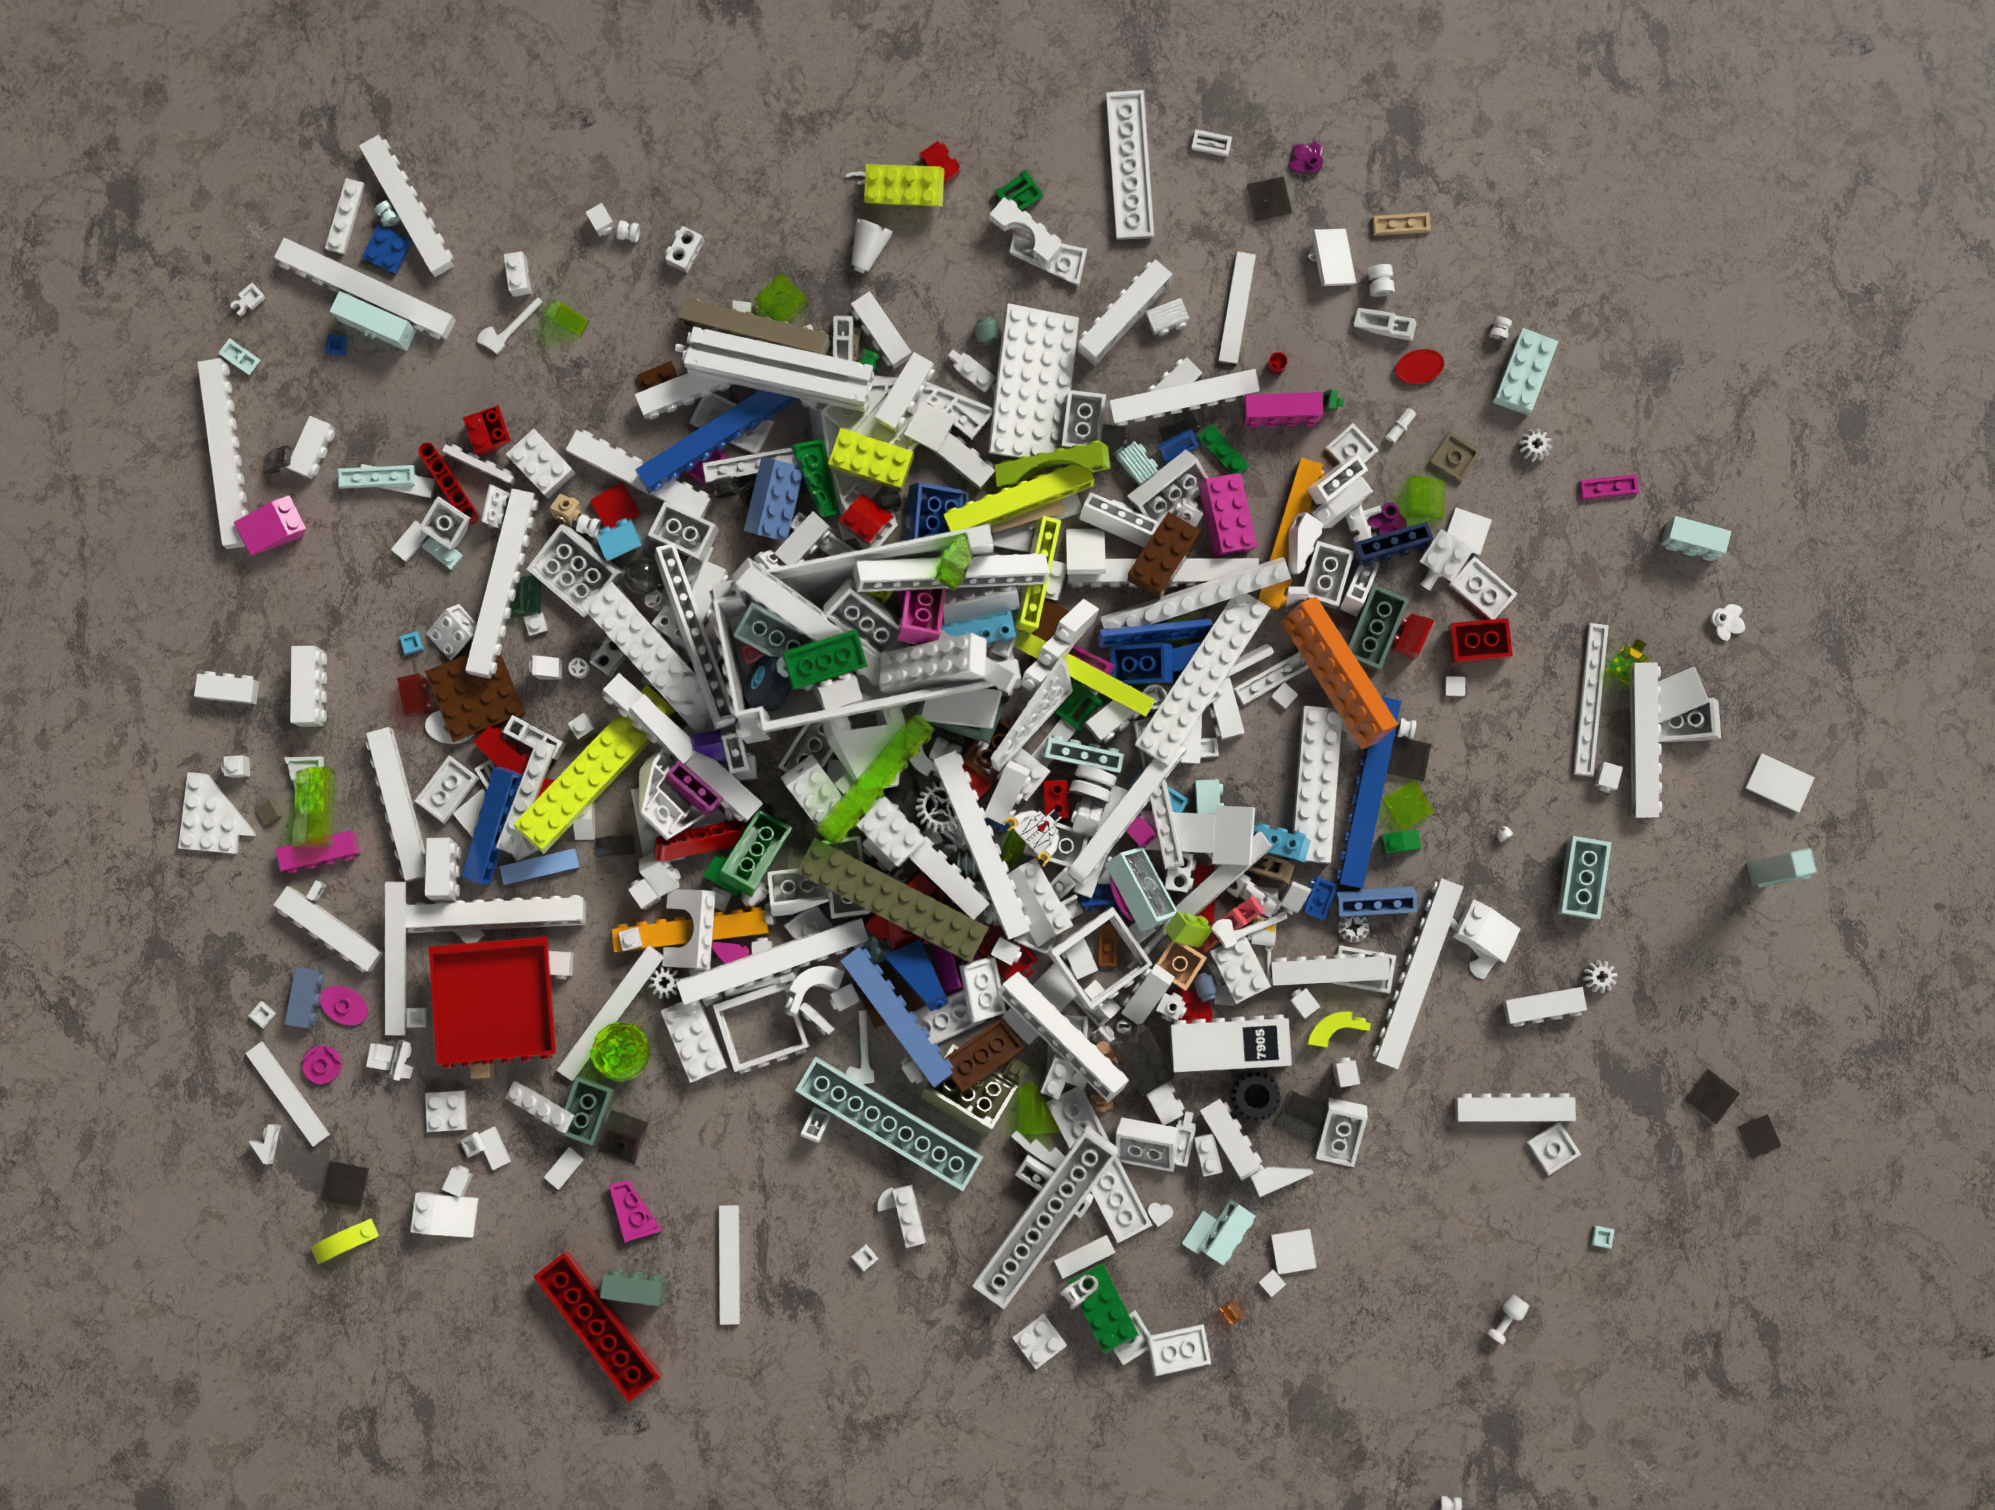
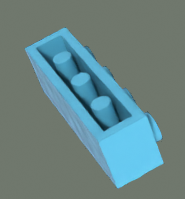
(991, 627)
(1284, 844)

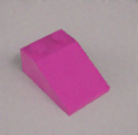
(270, 526)

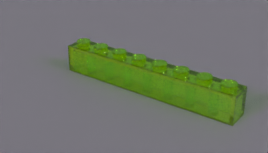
(874, 779)

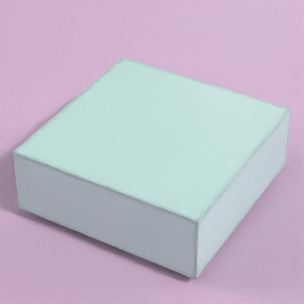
(1602, 1237)

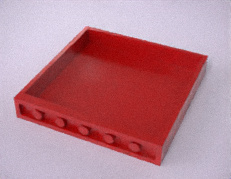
(492, 1001)

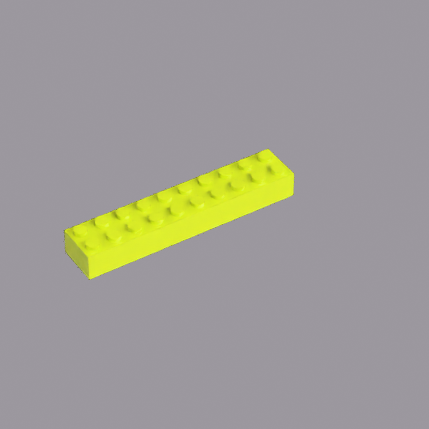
(586, 778)

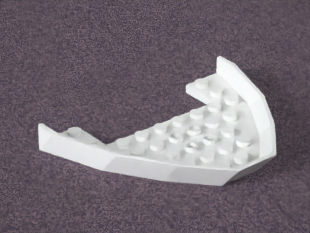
(828, 419)

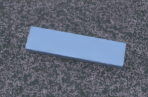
(539, 866)

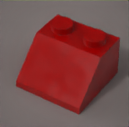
(865, 519)
(1412, 636)

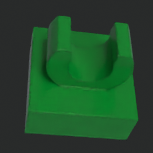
(1331, 400)

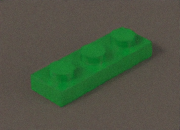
(1222, 450)

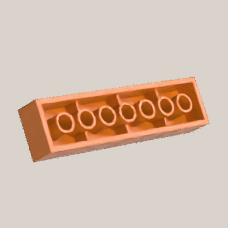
(1339, 673)

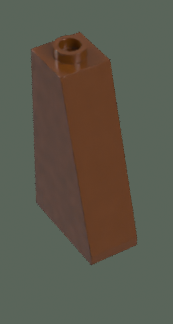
(1048, 623)

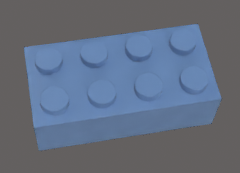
(773, 499)

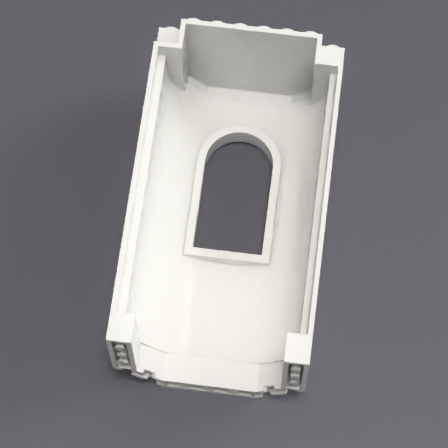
(819, 582)

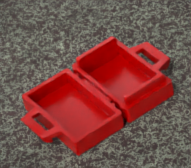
(1005, 969)

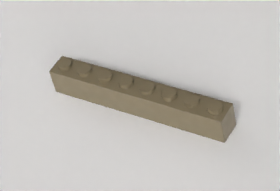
(747, 325)

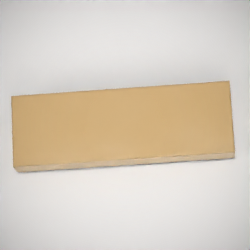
(1401, 224)

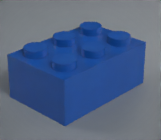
(1142, 663)

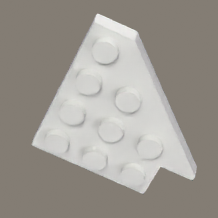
(210, 818)

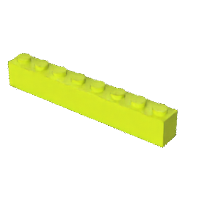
(1020, 499)

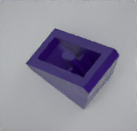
(710, 745)

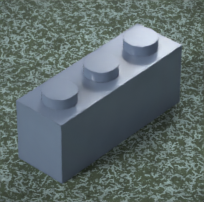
(304, 997)

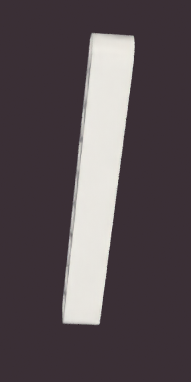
(1122, 817)

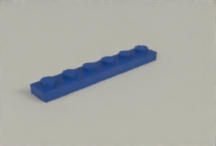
(1154, 633)

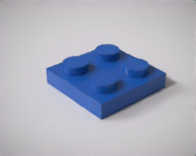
(387, 249)

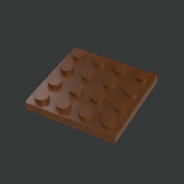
(471, 701)

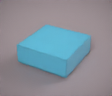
(411, 643)

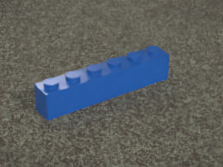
(492, 817)

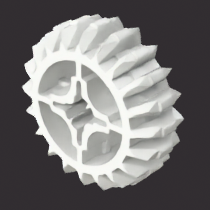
(934, 812)

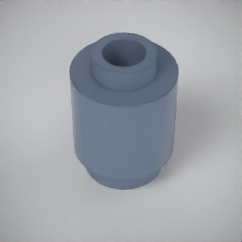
(1205, 987)

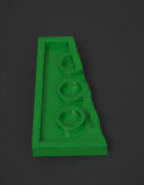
(816, 472)

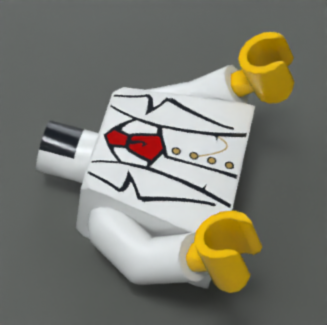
(1037, 832)

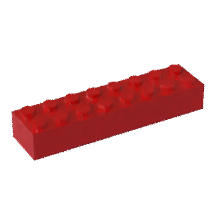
(598, 1326)

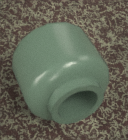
(987, 330)

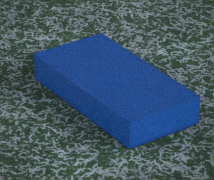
(1173, 447)

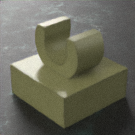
(1016, 1070)

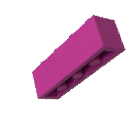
(343, 846)

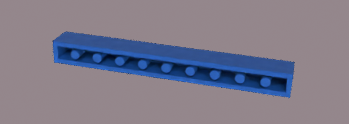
(711, 438)
(1366, 807)

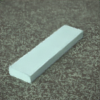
(376, 476)

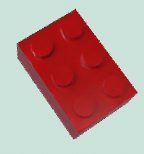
(1480, 641)

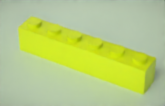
(1033, 596)

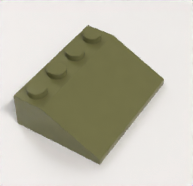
(977, 1107)

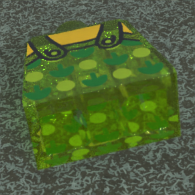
(1620, 664)

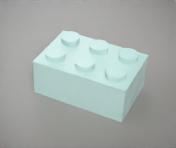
(1695, 538)

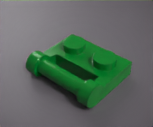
(1024, 196)
(1073, 702)

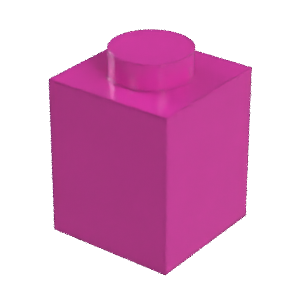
(1141, 832)

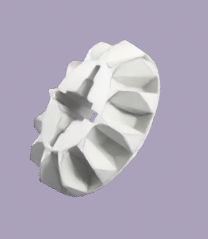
(1349, 935)

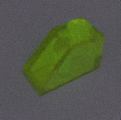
(565, 317)

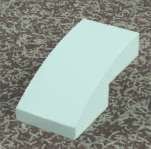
(239, 356)

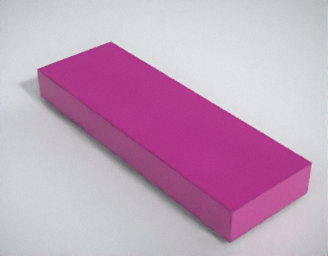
(1608, 487)

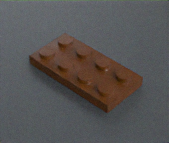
(983, 1055)

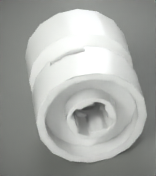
(1381, 280)
(1157, 693)
(942, 747)

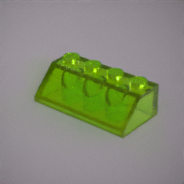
(314, 807)

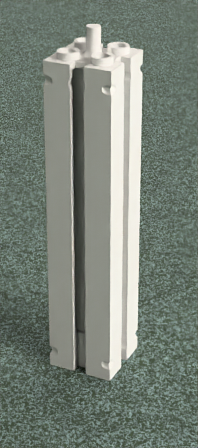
(778, 369)

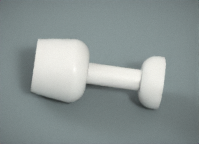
(1514, 1309)

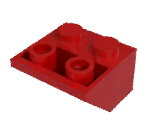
(487, 431)

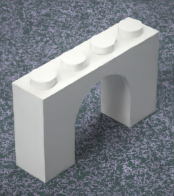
(698, 950)

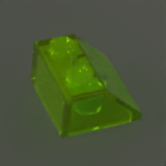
(1425, 497)

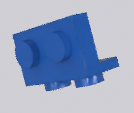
(1102, 896)
(1320, 898)

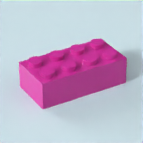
(1282, 409)
(1227, 515)
(921, 615)

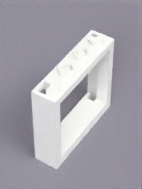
(1126, 980)
(762, 1061)

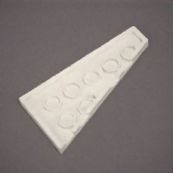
(1042, 705)

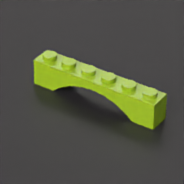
(1092, 457)

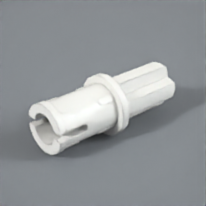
(1400, 426)

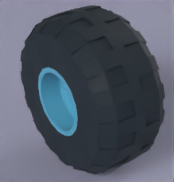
(765, 685)

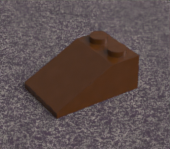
(980, 753)

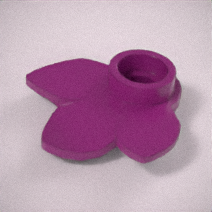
(1304, 156)
(1388, 523)

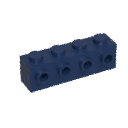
(1392, 544)

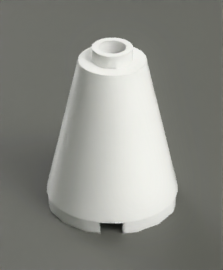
(868, 244)

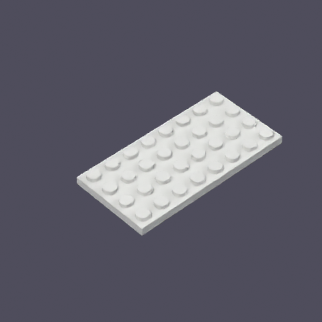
(1032, 381)

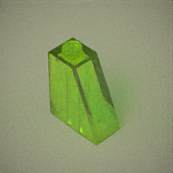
(1034, 1111)

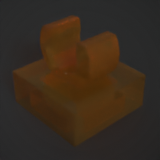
(1233, 1312)

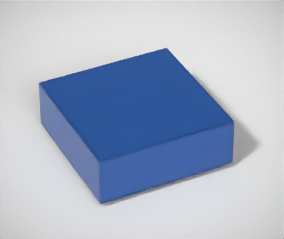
(336, 345)

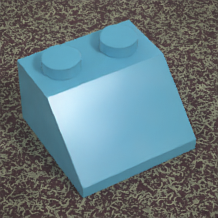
(618, 539)

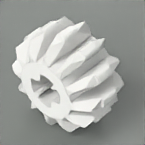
(1536, 437)
(1592, 977)
(660, 978)

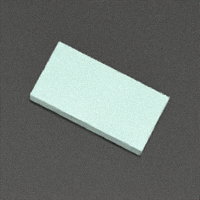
(1199, 1231)

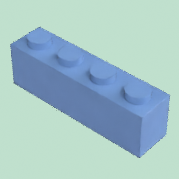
(1376, 901)

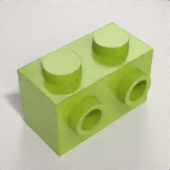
(1188, 929)

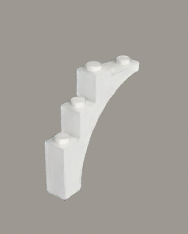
(1067, 634)

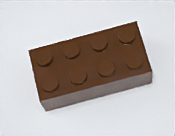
(1164, 555)

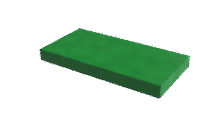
(824, 659)

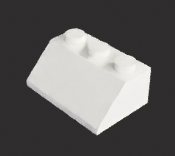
(1147, 1144)

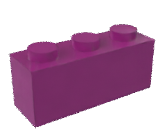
(693, 789)

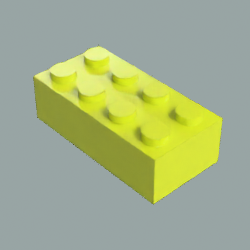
(904, 185)
(871, 459)

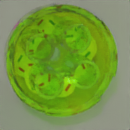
(620, 1051)

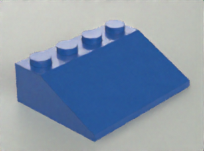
(927, 509)

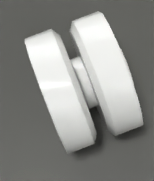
(1093, 781)

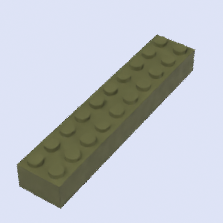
(892, 900)

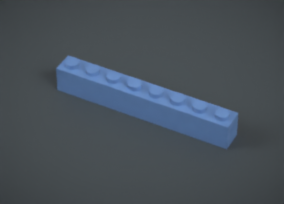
(897, 1017)

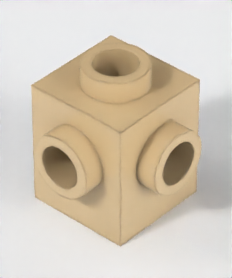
(566, 510)

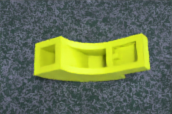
(1329, 1024)
(344, 1241)

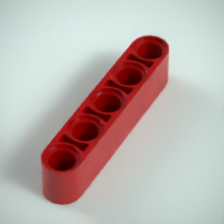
(445, 475)
(698, 840)

